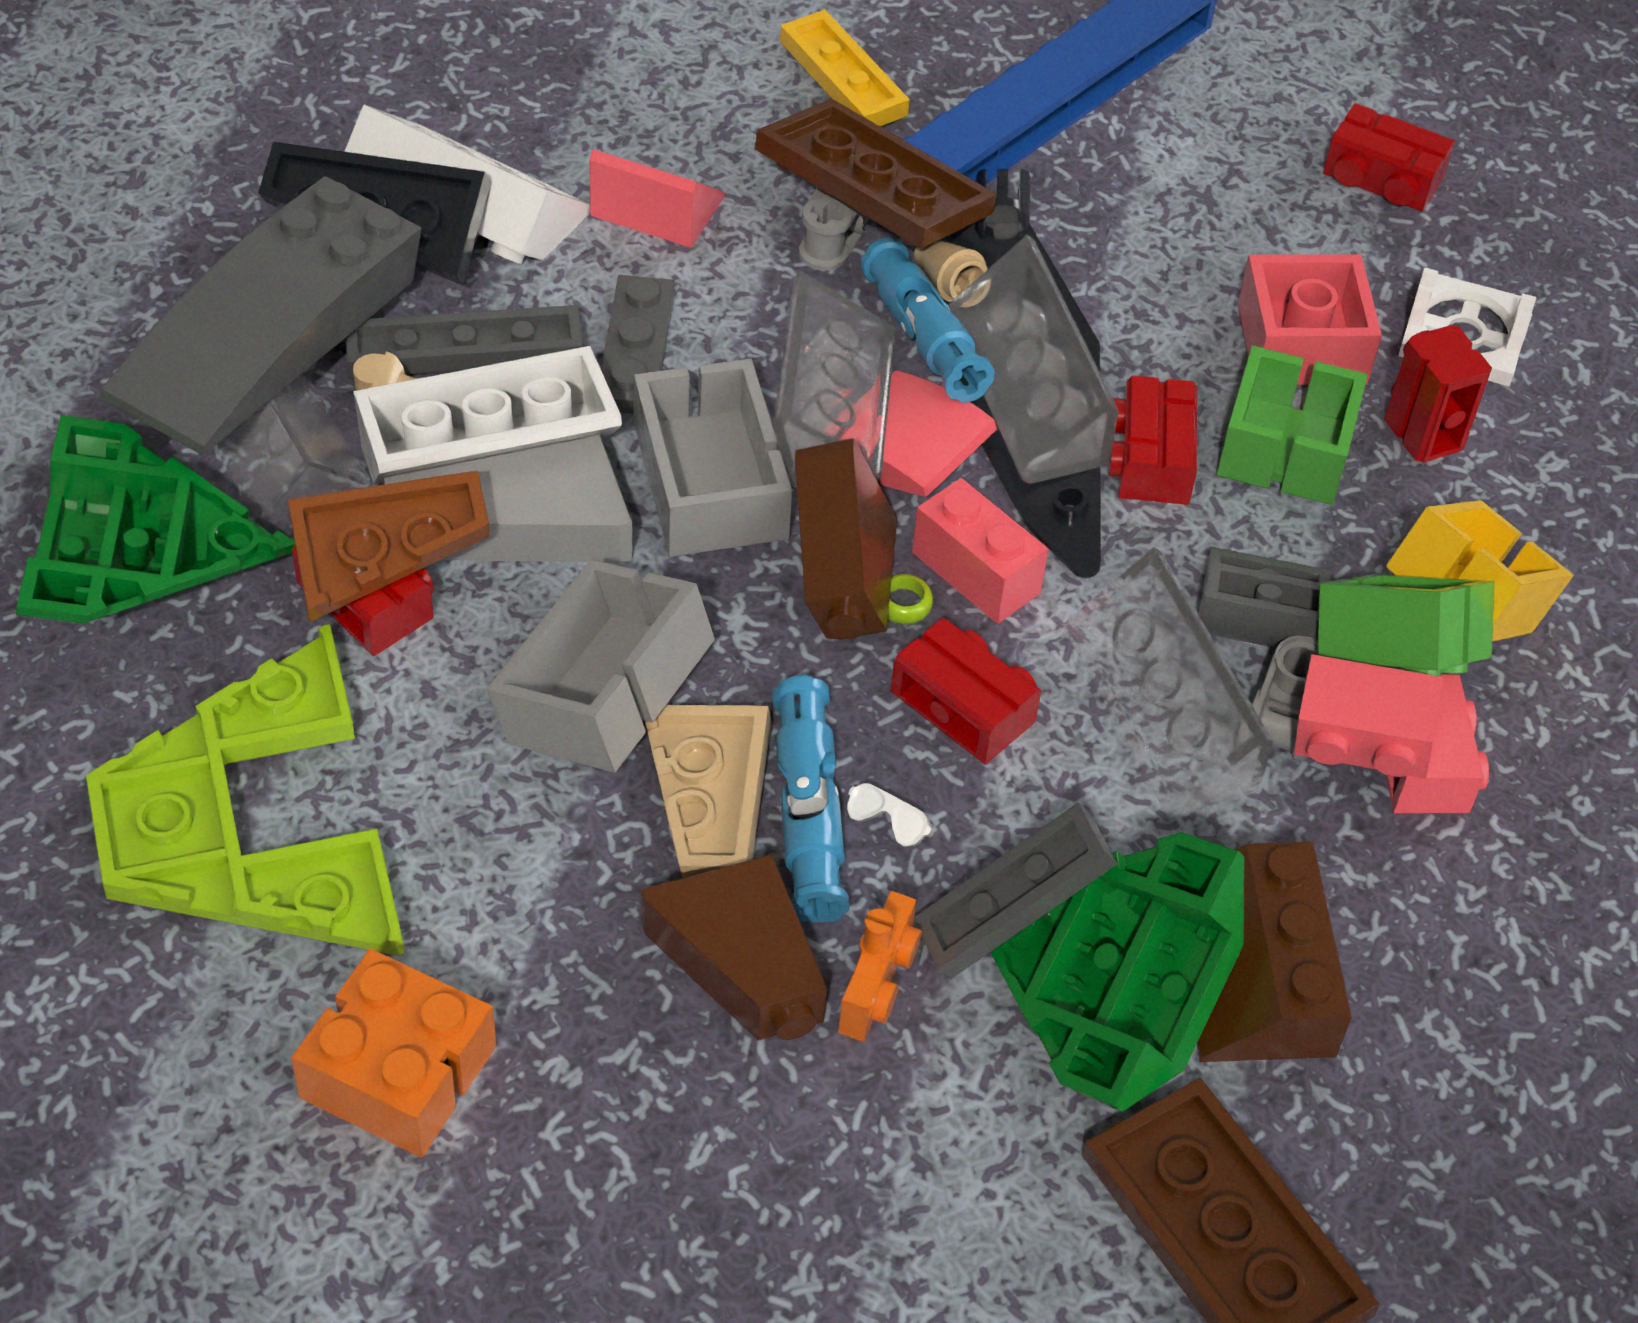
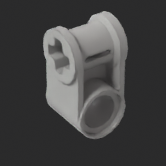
(830, 231)
(1283, 690)

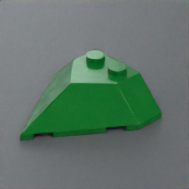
(131, 528)
(1131, 967)

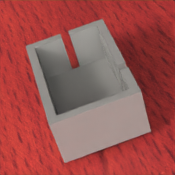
(715, 472)
(601, 665)

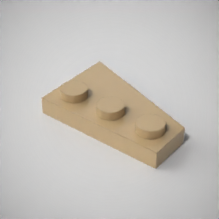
(711, 780)

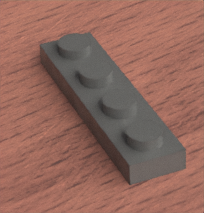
(467, 338)

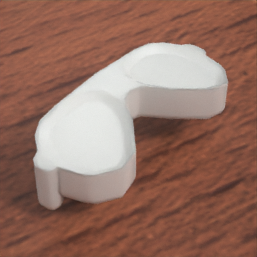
(908, 822)

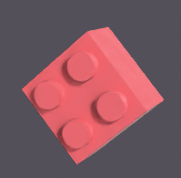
(1311, 310)

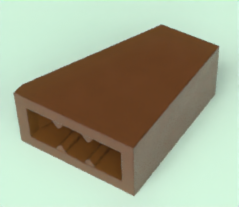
(844, 540)
(740, 945)

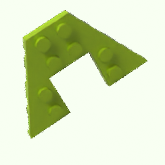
(172, 831)

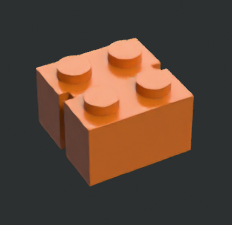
(387, 1052)

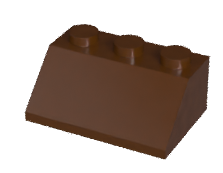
(1288, 980)

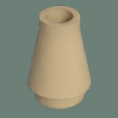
(950, 267)

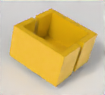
(1471, 544)

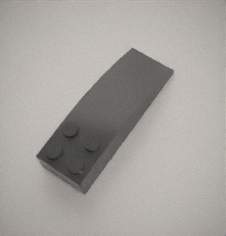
(266, 314)

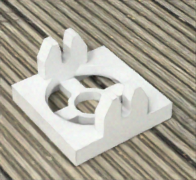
(1512, 308)

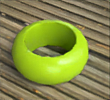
(914, 613)

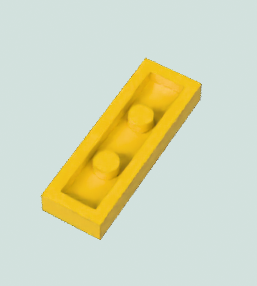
(843, 68)

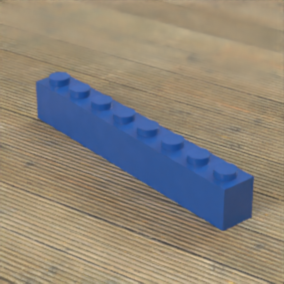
(1061, 83)

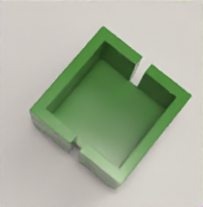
(1288, 444)
(1407, 622)

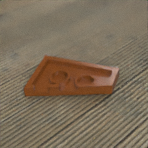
(381, 533)

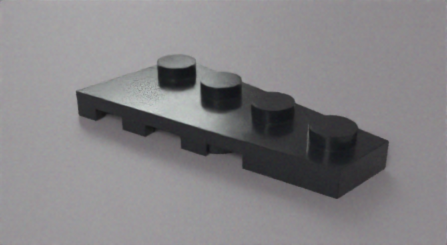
(436, 197)

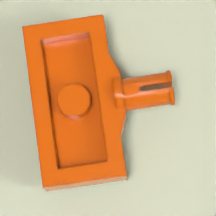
(886, 943)

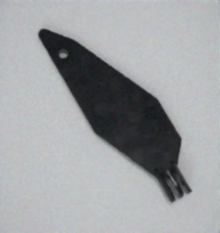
(1068, 532)

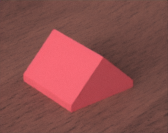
(650, 199)

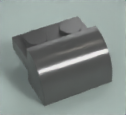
(1260, 598)

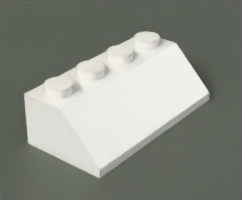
(519, 211)
(484, 412)

